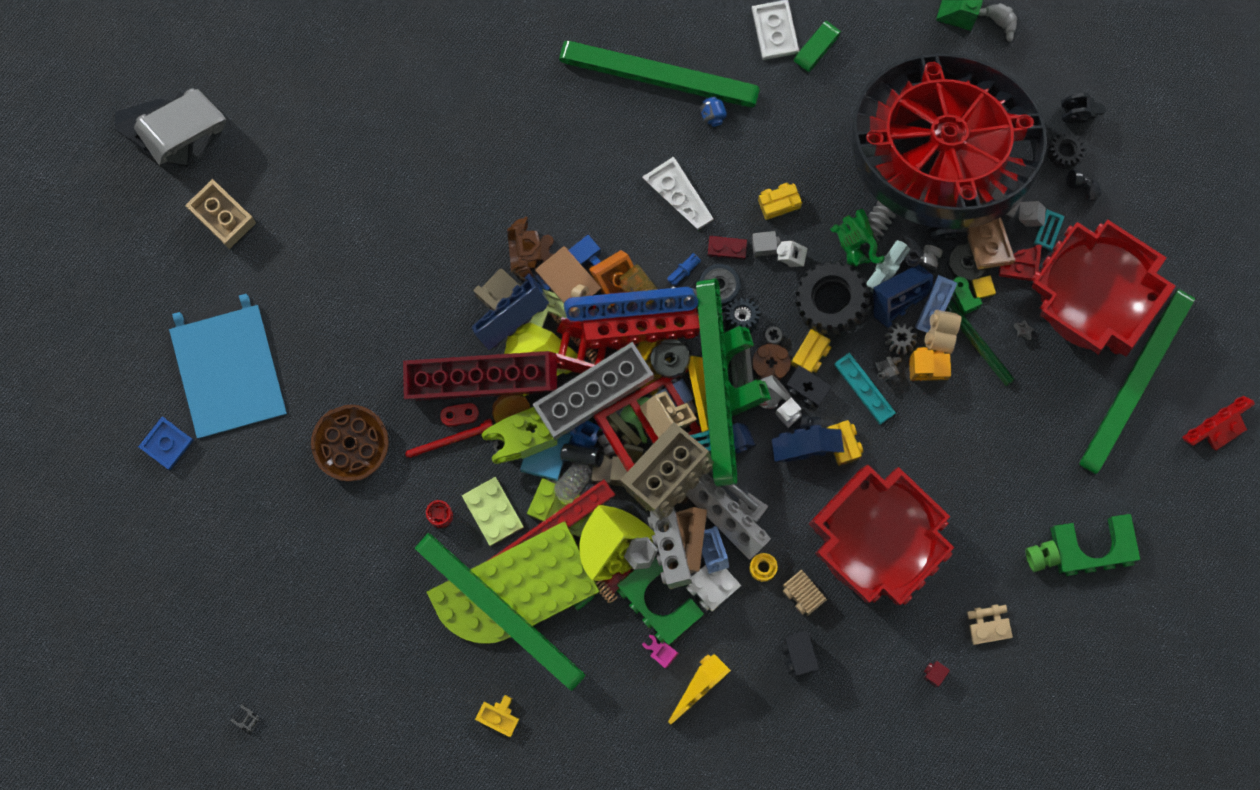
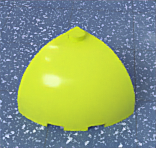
(607, 540)

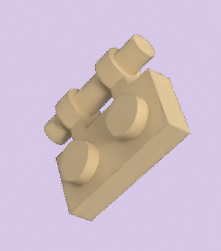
(989, 631)

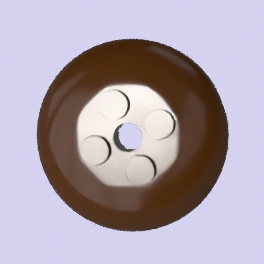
(334, 431)

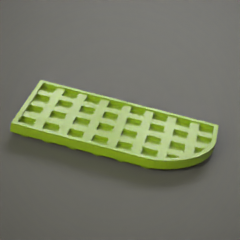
(531, 577)

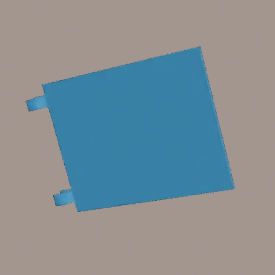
(227, 370)

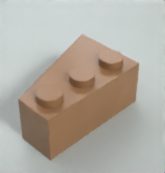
(692, 529)

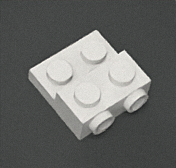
(712, 587)

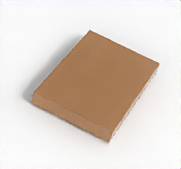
(990, 245)
(564, 273)

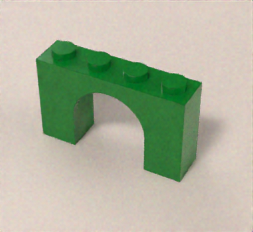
(750, 393)
(1122, 550)
(667, 626)

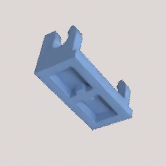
(714, 551)

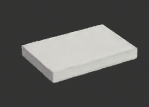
(775, 29)

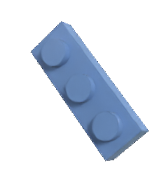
(937, 300)

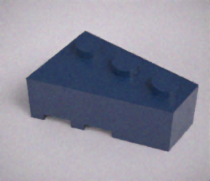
(807, 443)

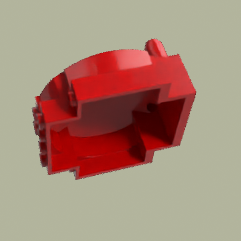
(1101, 288)
(882, 535)

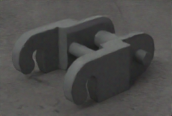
(250, 714)

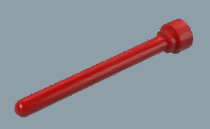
(451, 439)

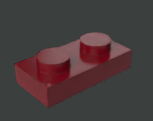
(727, 247)

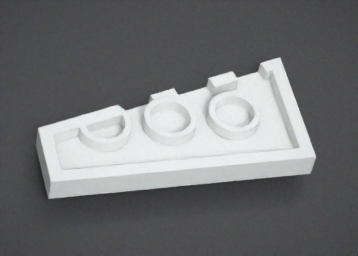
(676, 188)

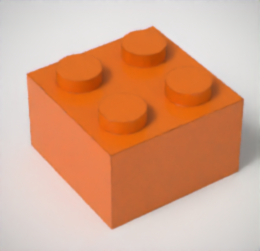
(609, 271)

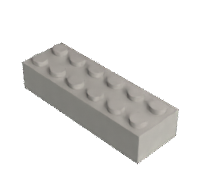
(593, 391)

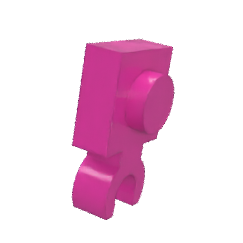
(663, 653)

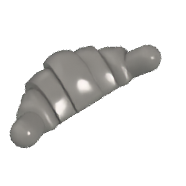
(1003, 17)

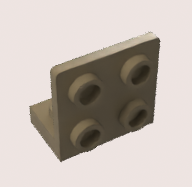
(495, 289)

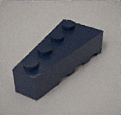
(511, 313)

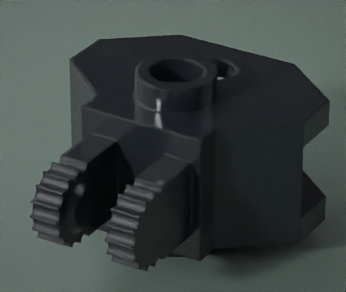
(1081, 108)

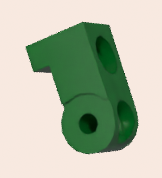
(964, 297)

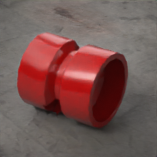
(439, 514)

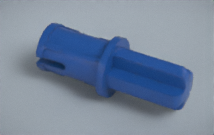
(683, 269)

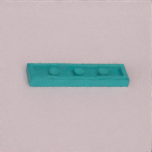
(864, 388)

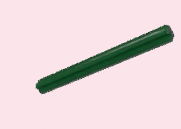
(981, 346)

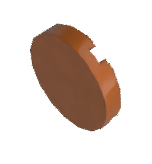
(509, 405)

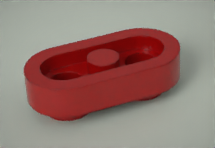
(459, 415)

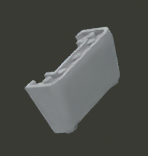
(179, 124)

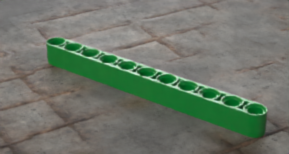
(659, 74)
(1136, 381)
(716, 382)
(500, 612)

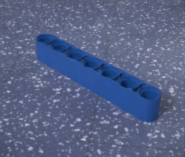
(638, 308)

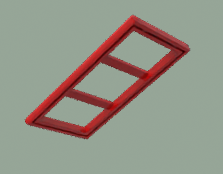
(600, 417)

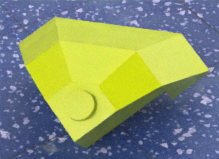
(536, 339)

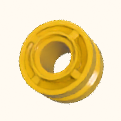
(763, 576)

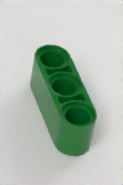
(817, 46)

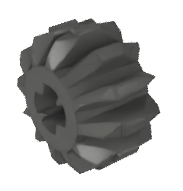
(903, 345)

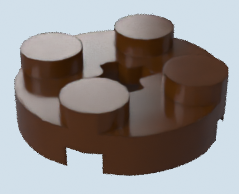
(775, 352)

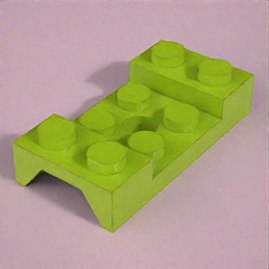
(546, 504)

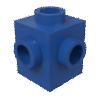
(585, 434)

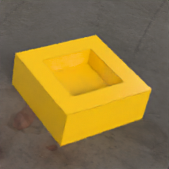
(983, 287)

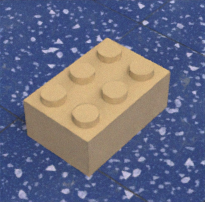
(220, 214)

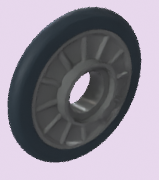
(729, 276)

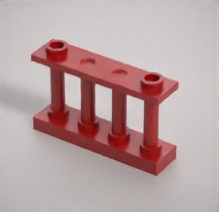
(573, 328)

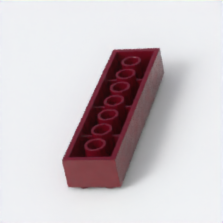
(480, 376)

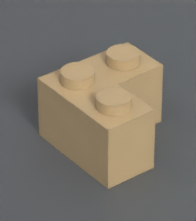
(662, 413)

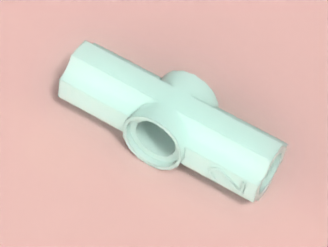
(890, 265)

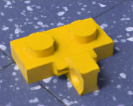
(498, 716)

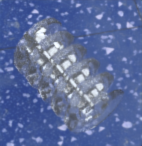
(572, 482)

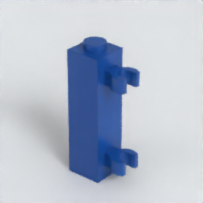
(584, 252)

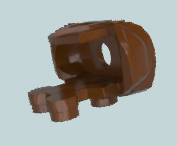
(526, 248)

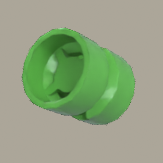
(1036, 557)

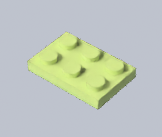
(492, 511)

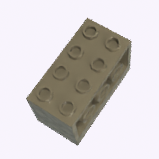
(667, 471)

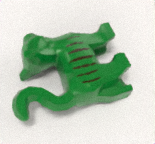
(856, 237)

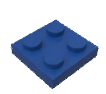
(165, 443)

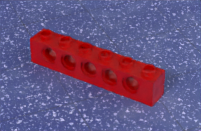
(594, 339)

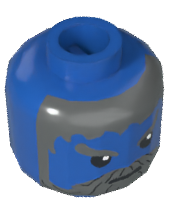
(713, 111)

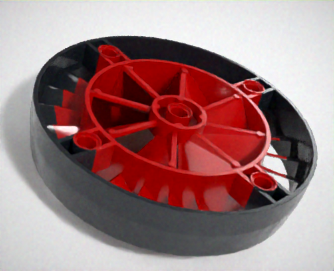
(967, 128)

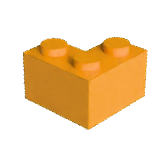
(929, 365)

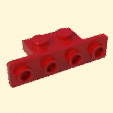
(1222, 426)

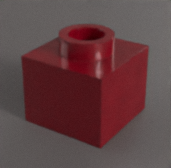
(935, 673)

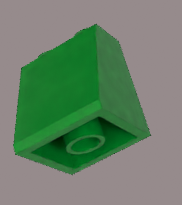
(959, 12)

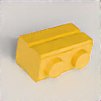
(779, 201)
(811, 351)
(852, 448)

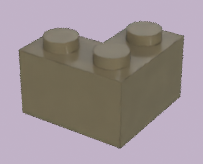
(610, 470)

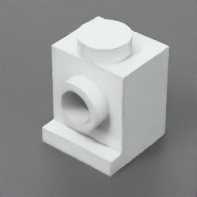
(787, 253)
(789, 412)

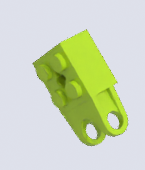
(518, 438)

